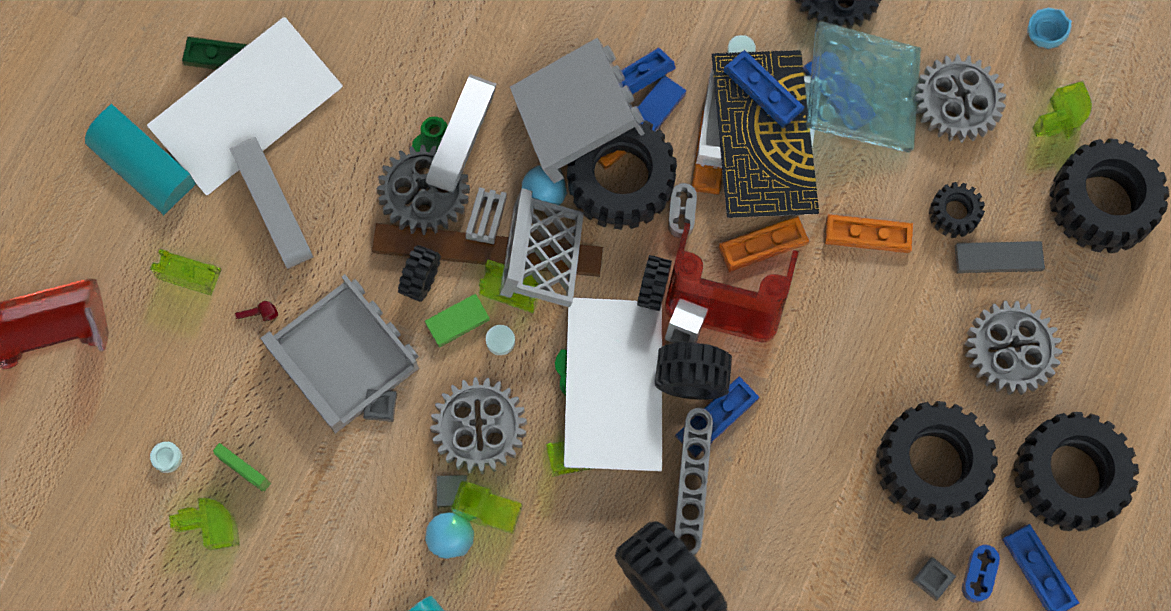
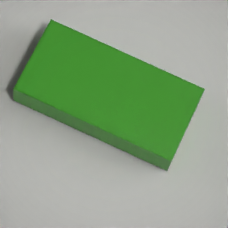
(457, 320)
(241, 467)

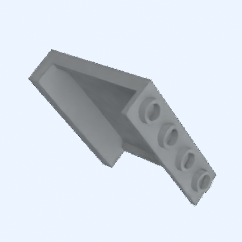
(575, 106)
(341, 352)

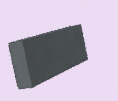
(999, 257)

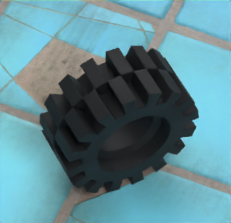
(964, 196)
(419, 273)
(654, 282)

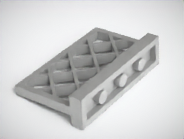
(517, 250)

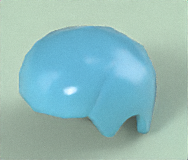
(1049, 28)
(543, 187)
(449, 535)

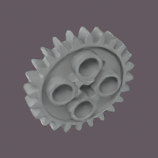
(982, 92)
(1007, 323)
(452, 427)

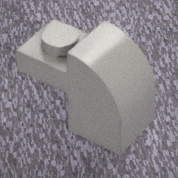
(686, 322)

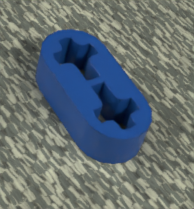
(988, 574)

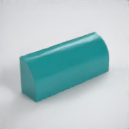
(138, 159)

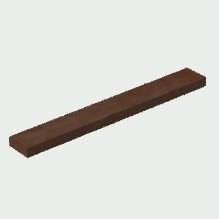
(456, 248)

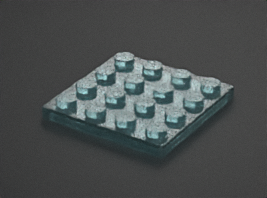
(863, 87)

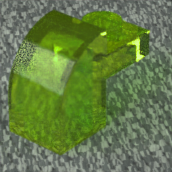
(1071, 110)
(486, 509)
(214, 519)

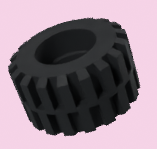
(693, 371)

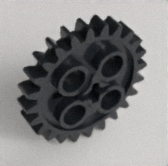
(832, 13)

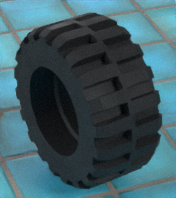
(1126, 167)
(632, 207)
(962, 434)
(1103, 447)
(667, 572)

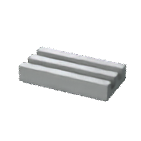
(490, 197)

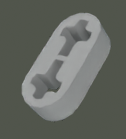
(676, 210)

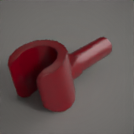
(265, 308)

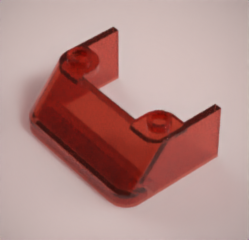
(729, 307)
(52, 318)

